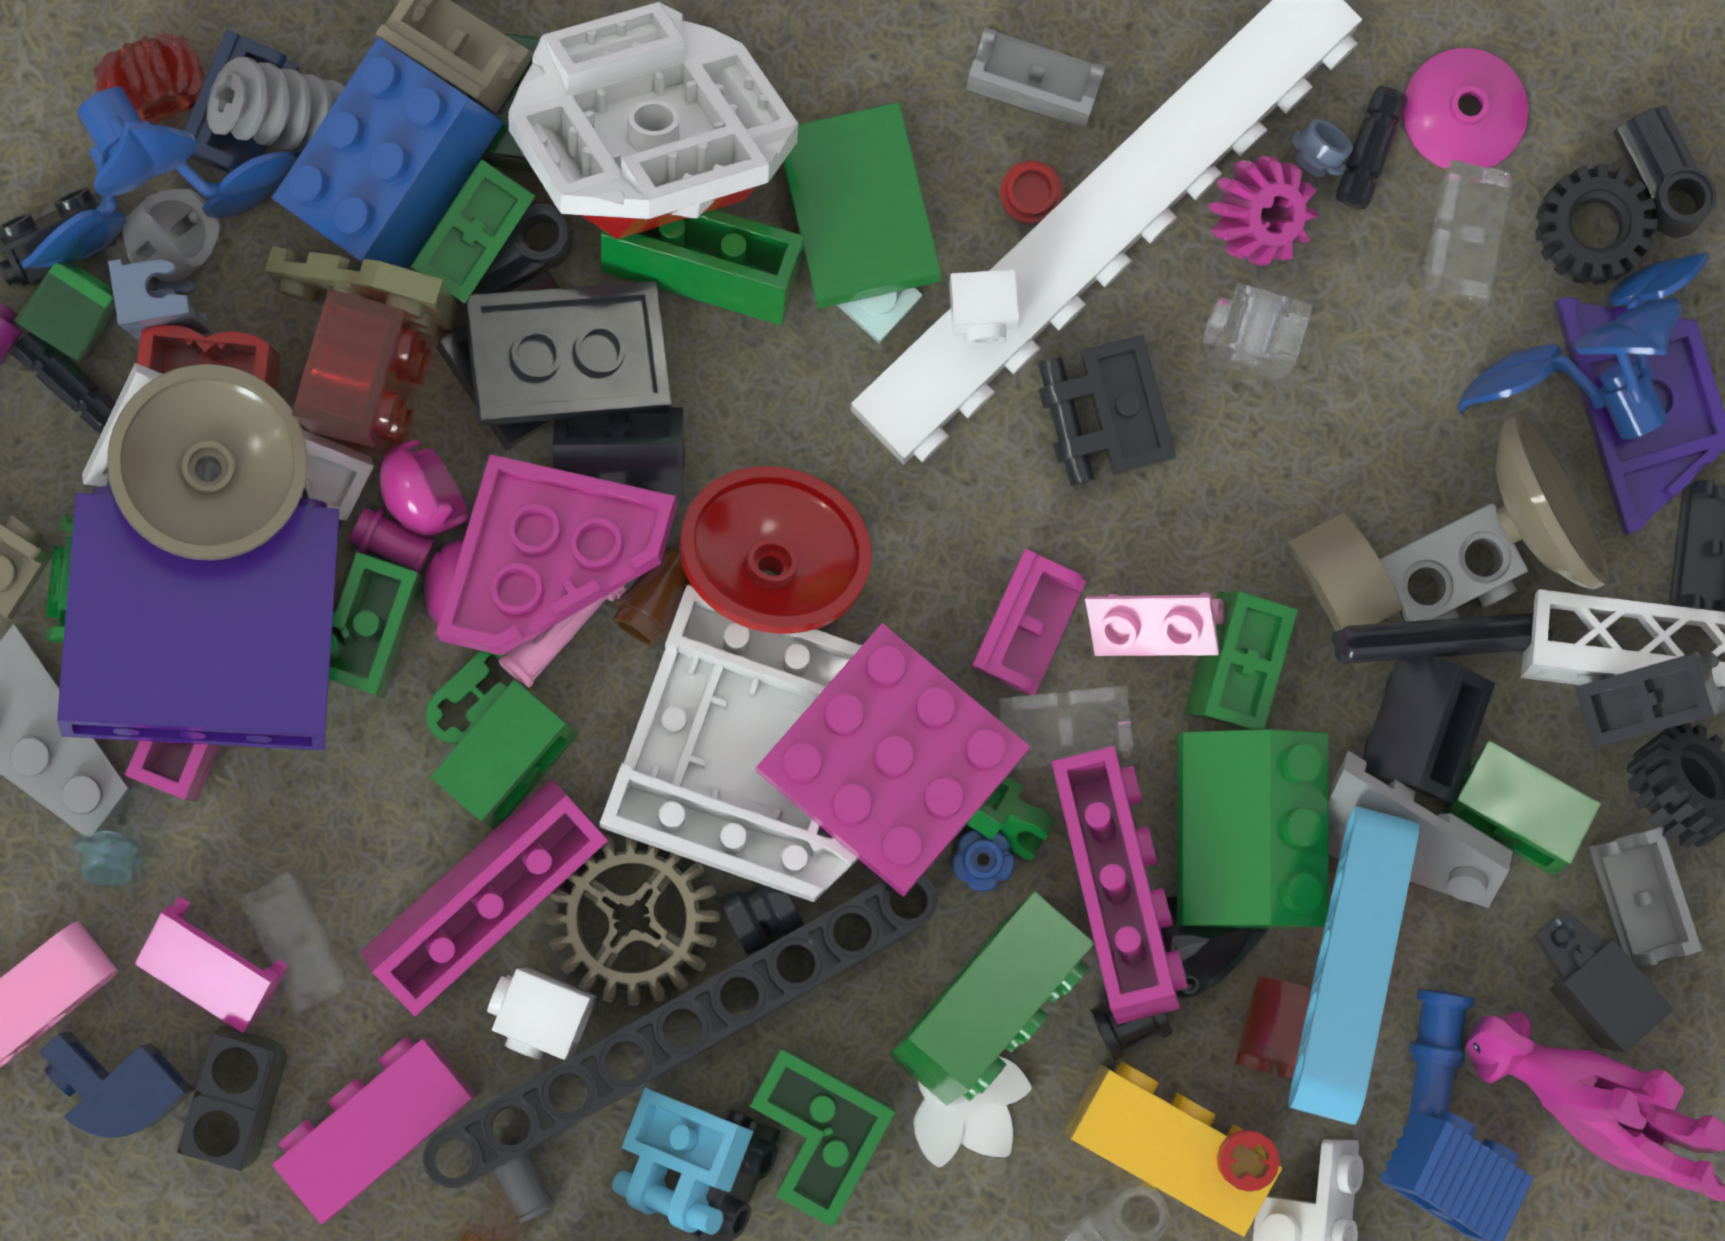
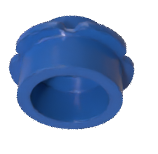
(983, 877)

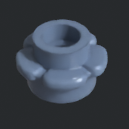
(1322, 148)

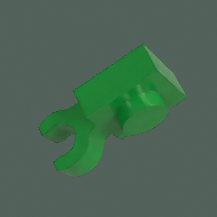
(1014, 819)

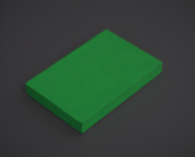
(860, 207)

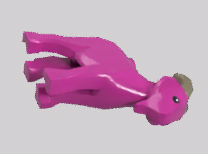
(1603, 1103)

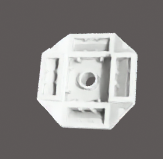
(648, 120)

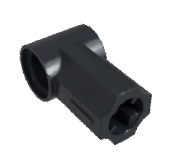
(1665, 165)
(517, 261)

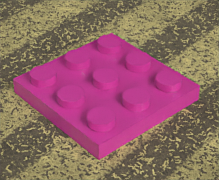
(892, 759)

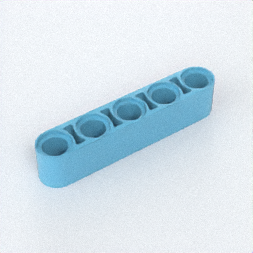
(1354, 966)

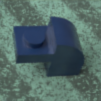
(119, 1102)

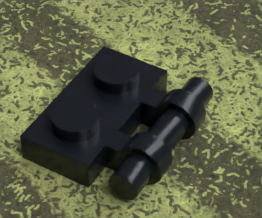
(1126, 407)

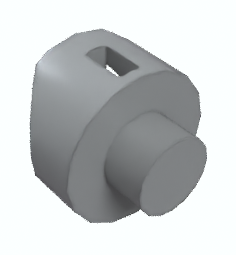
(158, 232)

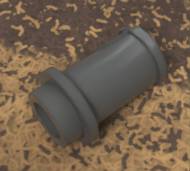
(524, 1186)

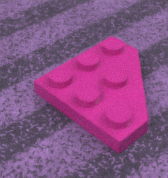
(545, 550)

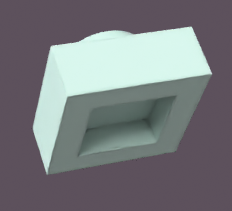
(883, 312)

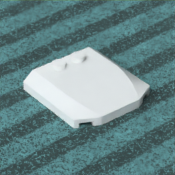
(704, 729)

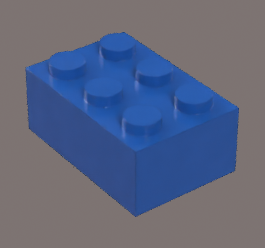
(387, 158)

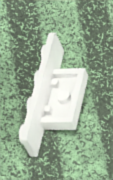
(1331, 1214)

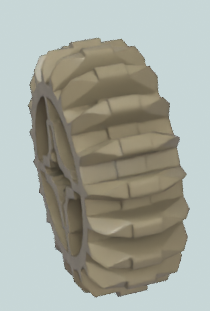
(600, 964)

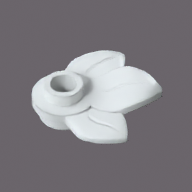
(977, 1124)

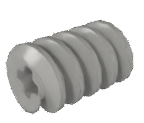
(269, 103)

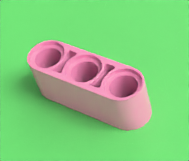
(49, 987)

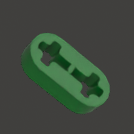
(459, 689)

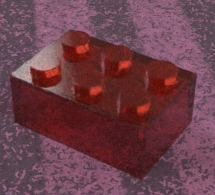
(362, 374)

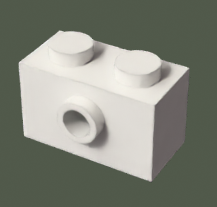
(540, 1013)

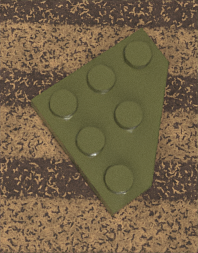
(421, 295)

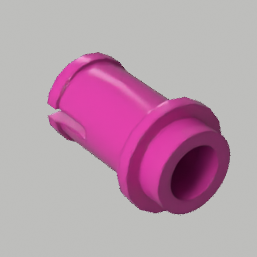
(390, 540)

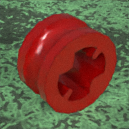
(1246, 1180)

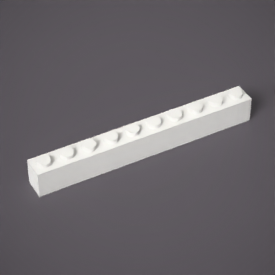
(1109, 213)

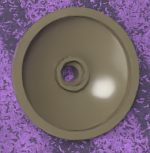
(199, 418)
(1544, 506)

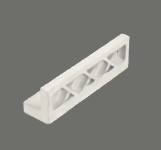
(1585, 663)

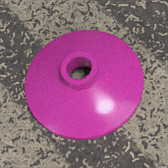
(1439, 126)

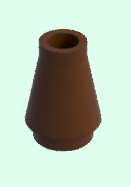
(653, 600)

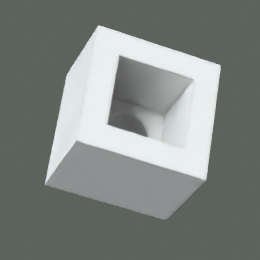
(984, 304)

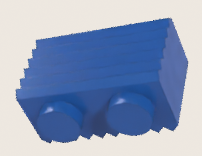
(1458, 1177)

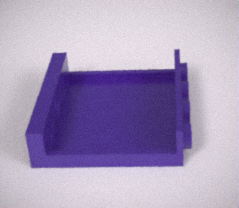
(198, 645)

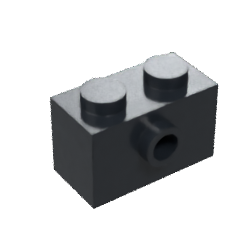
(1427, 726)

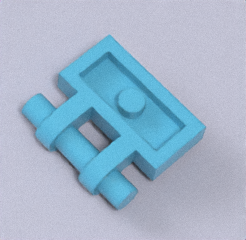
(687, 1141)

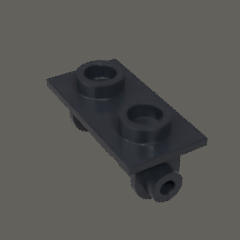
(23, 235)
(754, 1167)

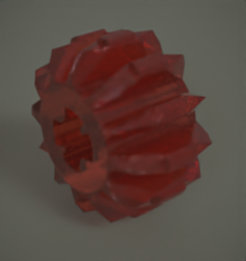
(156, 74)

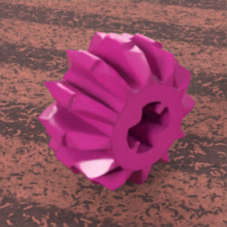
(1269, 233)

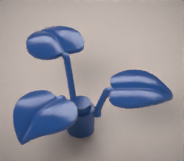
(135, 152)
(1638, 331)

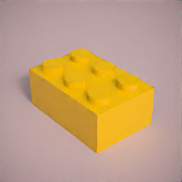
(1166, 1144)

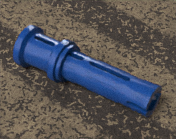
(1437, 1049)

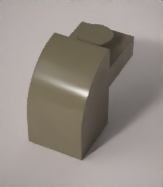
(1346, 576)

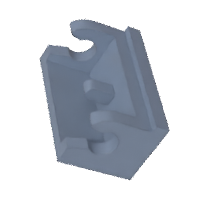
(148, 303)

